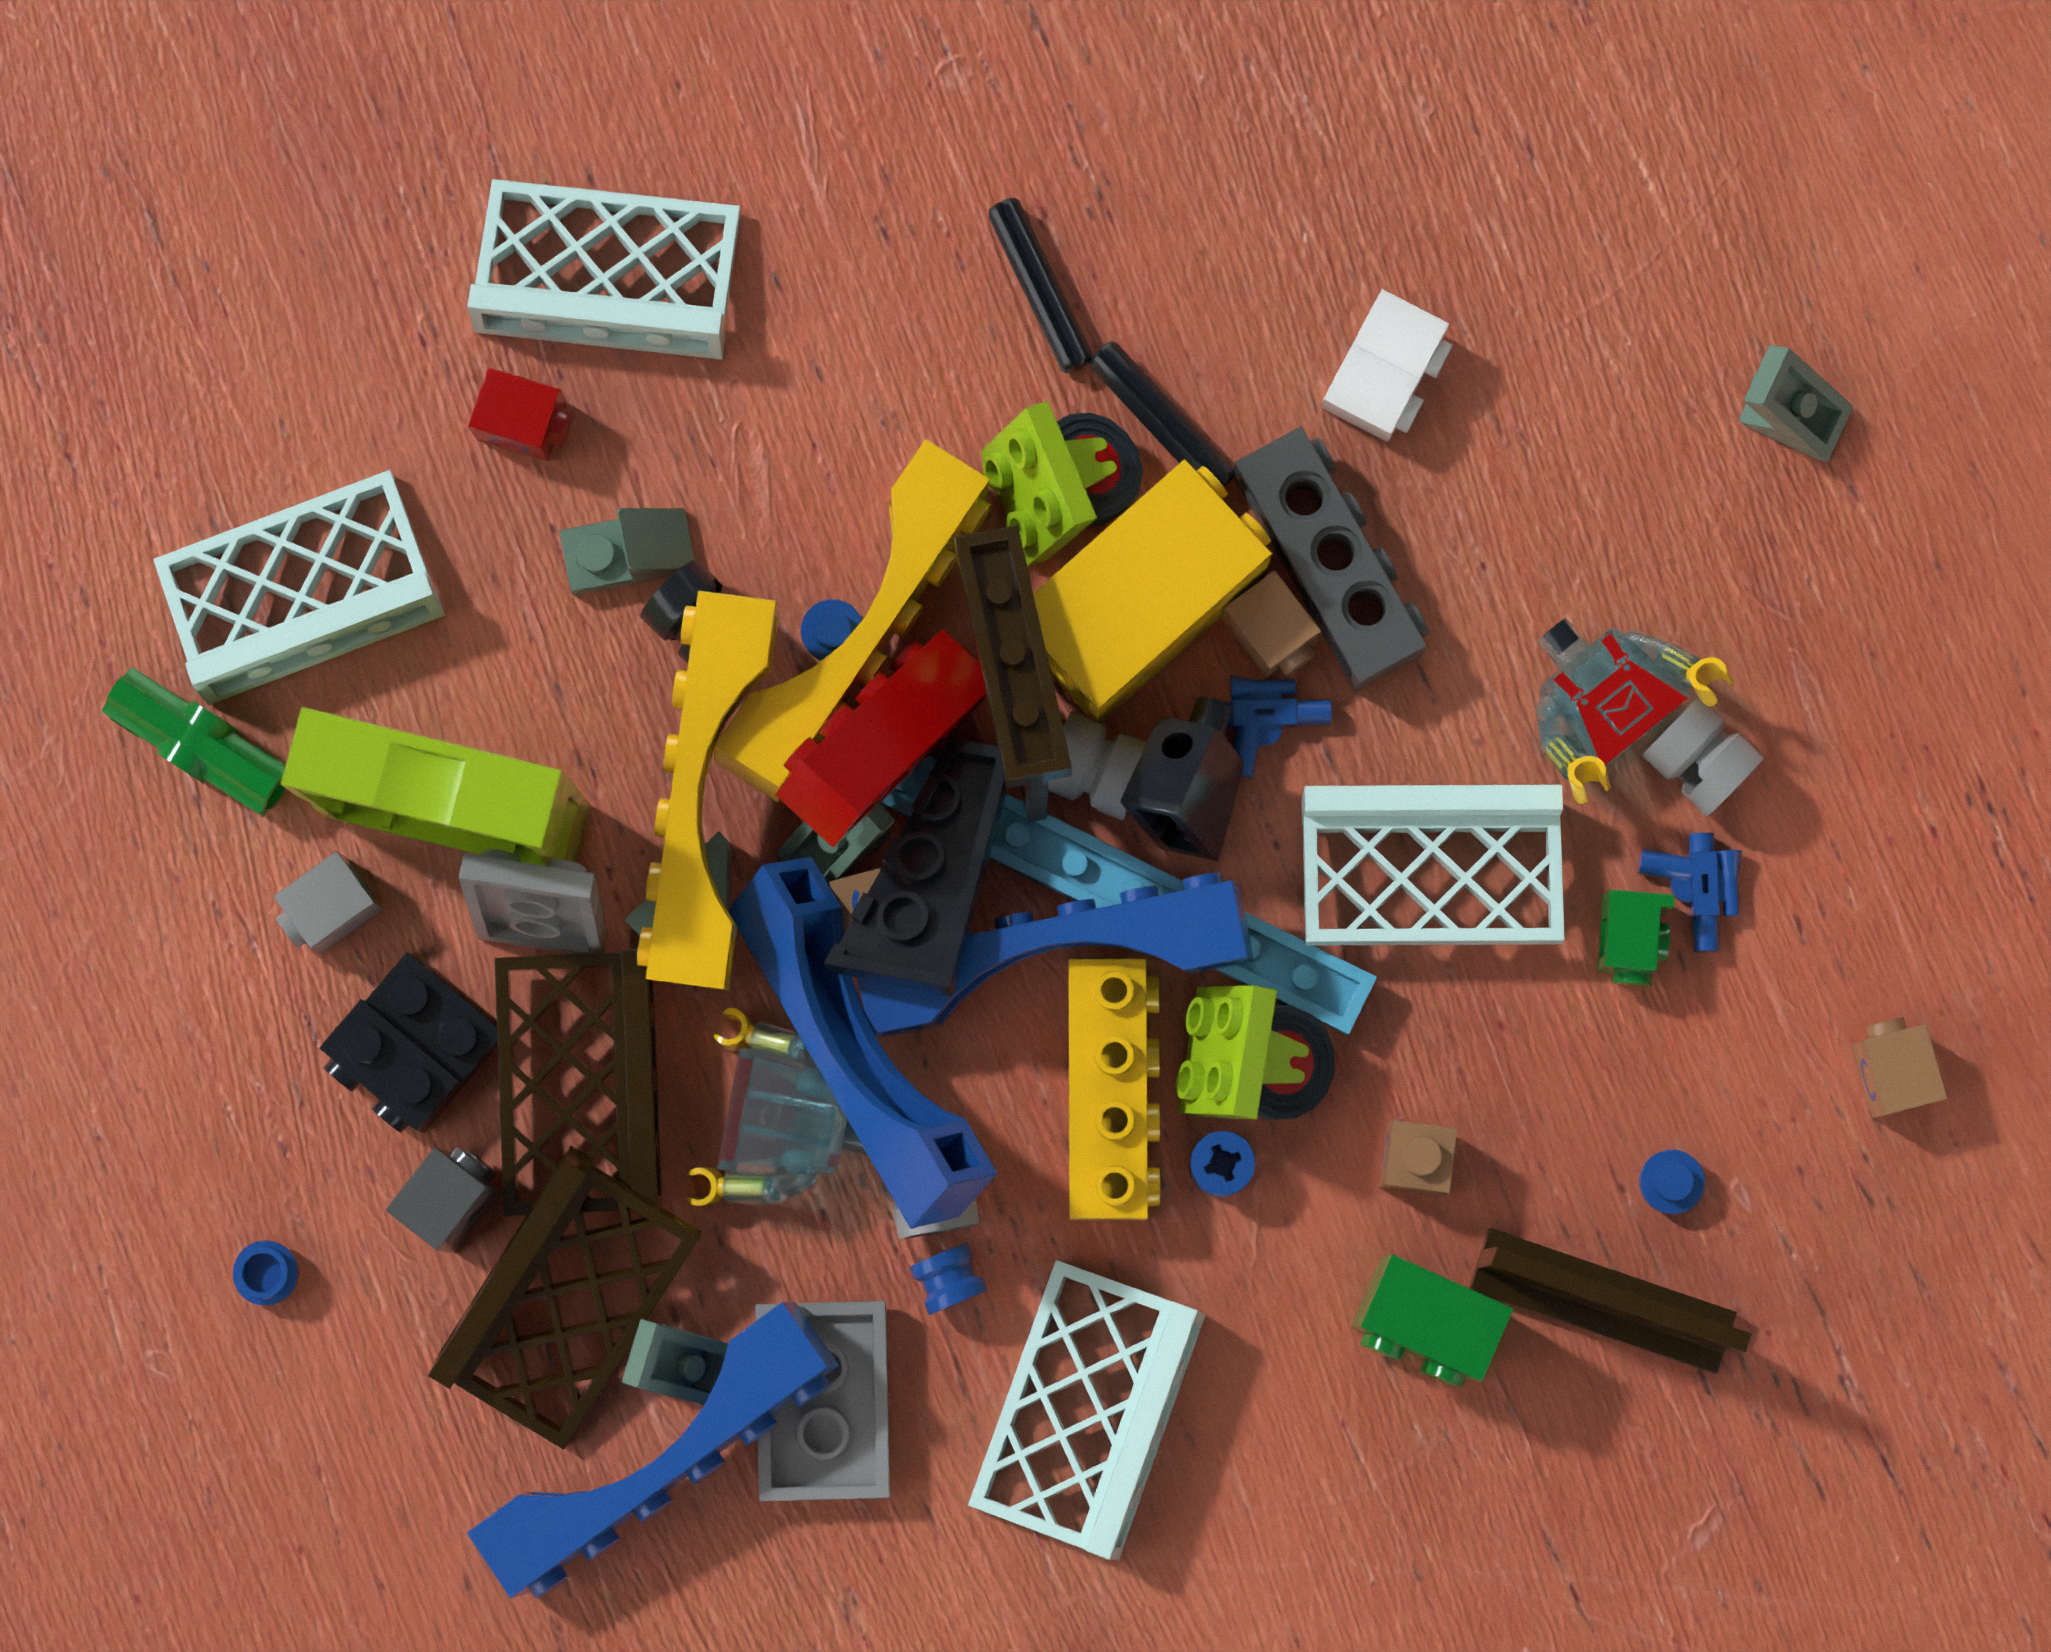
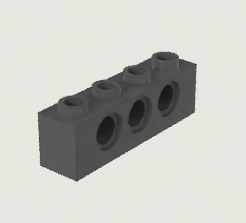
(1361, 650)

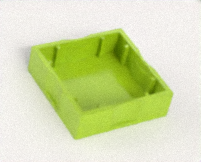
(434, 790)

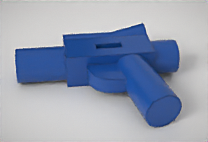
(1262, 713)
(1700, 880)

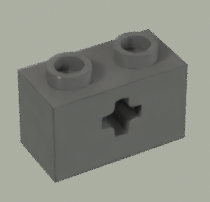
(446, 1198)

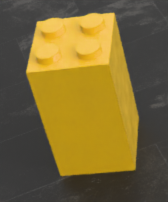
(1147, 588)

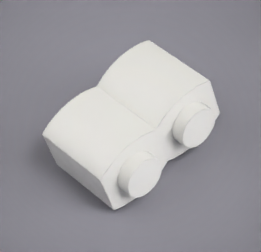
(1386, 366)

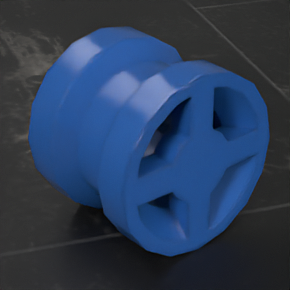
(1213, 1168)
(948, 1278)

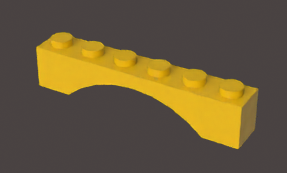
(927, 508)
(728, 658)

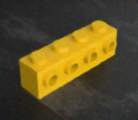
(1109, 1089)

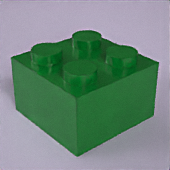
(1431, 1320)

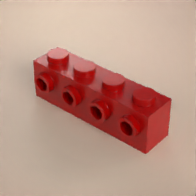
(883, 738)

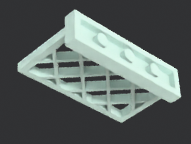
(595, 318)
(308, 637)
(1433, 809)
(1140, 1427)

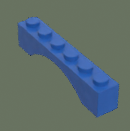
(1188, 928)
(918, 1148)
(761, 1372)

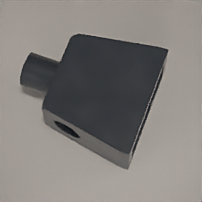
(1187, 782)

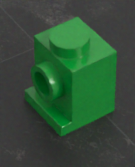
(1633, 936)

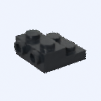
(410, 1045)

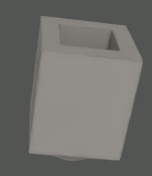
(326, 904)

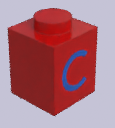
(520, 414)

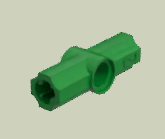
(196, 741)

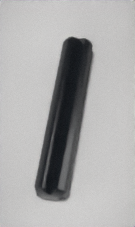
(1040, 285)
(1157, 412)

